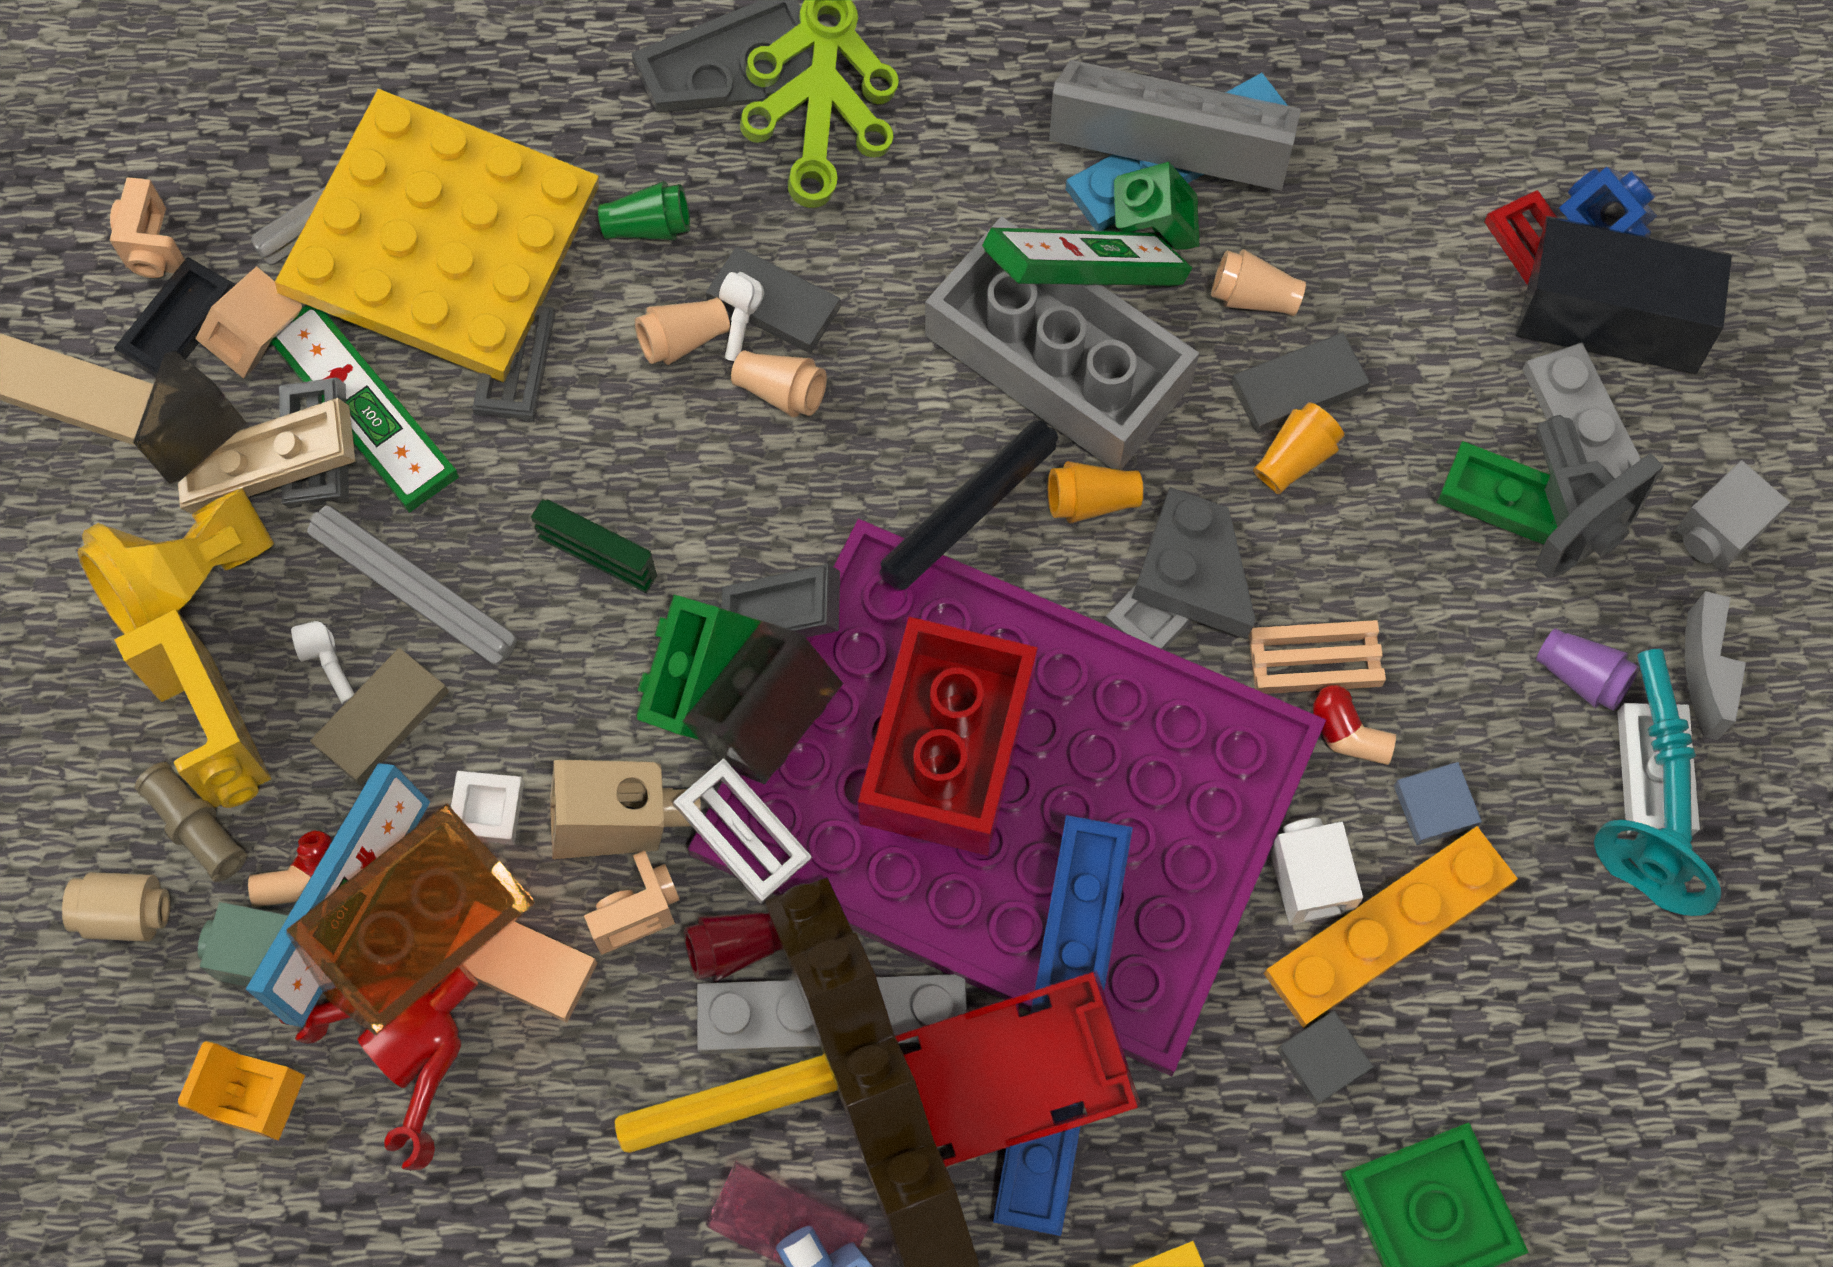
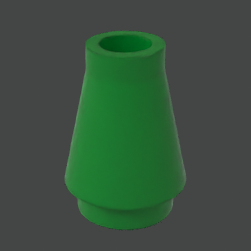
(647, 214)

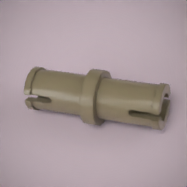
(190, 821)

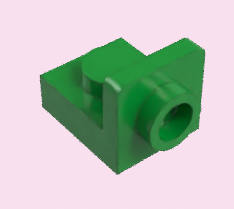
(1158, 200)

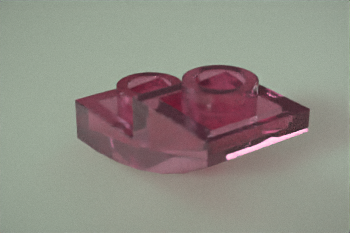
(765, 1210)

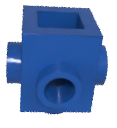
(1599, 190)

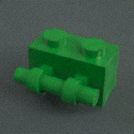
(690, 655)

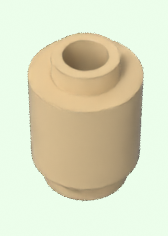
(115, 906)

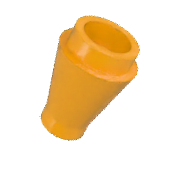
(1300, 446)
(1091, 491)

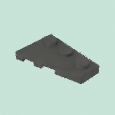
(709, 61)

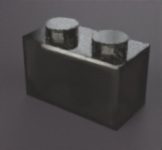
(763, 701)

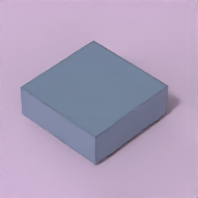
(1437, 803)

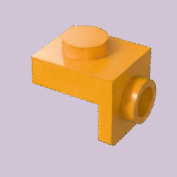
(240, 1090)

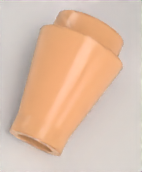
(1256, 285)
(678, 329)
(783, 381)

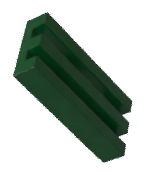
(594, 545)

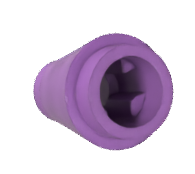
(1589, 668)

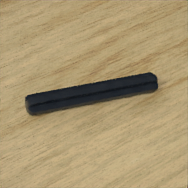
(968, 505)

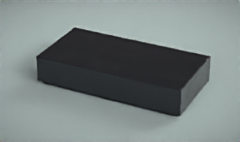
(173, 317)

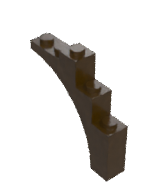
(872, 1078)

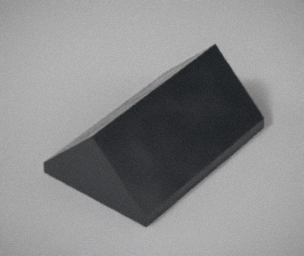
(1625, 295)

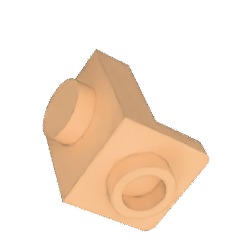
(136, 231)

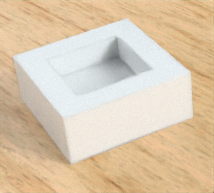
(489, 804)

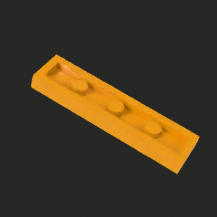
(1390, 926)

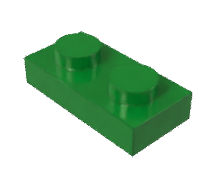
(1499, 492)

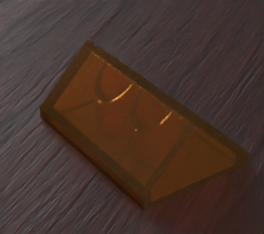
(408, 920)

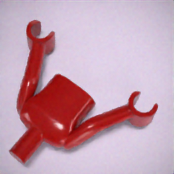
(415, 1043)

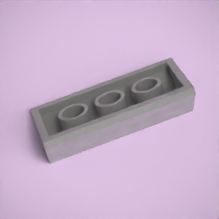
(1173, 124)

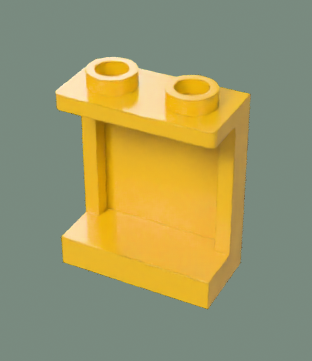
(173, 661)

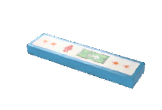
(379, 818)

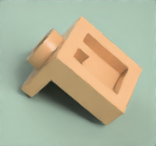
(631, 916)

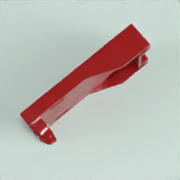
(999, 1075)

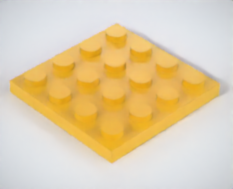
(438, 235)

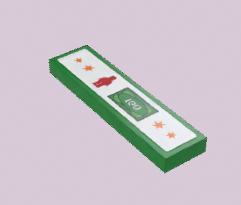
(1085, 257)
(379, 422)

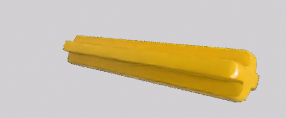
(724, 1104)

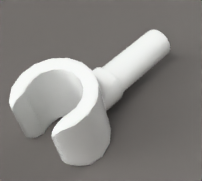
(746, 296)
(315, 641)

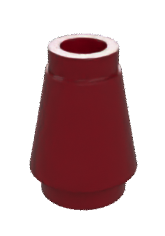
(729, 943)

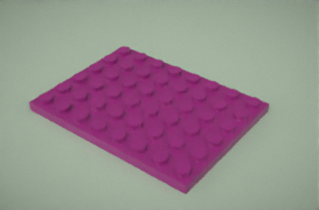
(1104, 738)

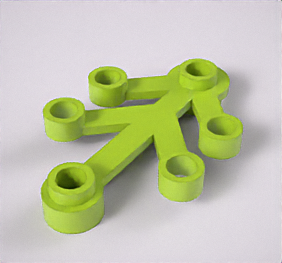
(821, 87)

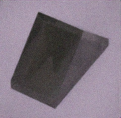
(184, 419)

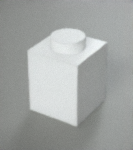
(1315, 871)

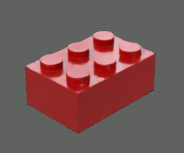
(947, 736)

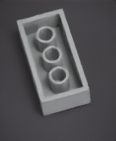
(1063, 353)

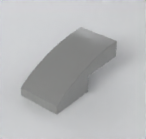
(1711, 678)

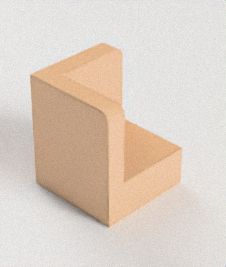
(247, 321)

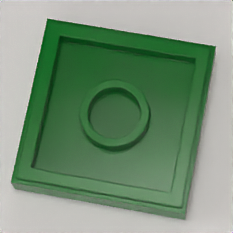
(1435, 1205)

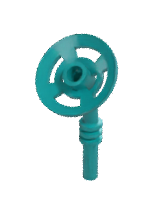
(1665, 853)

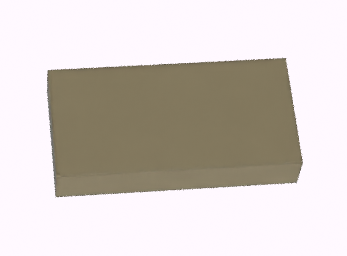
(379, 716)

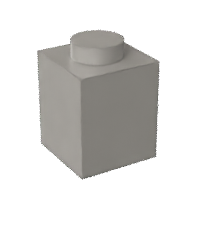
(1731, 517)

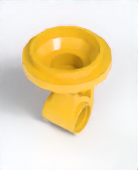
(150, 578)

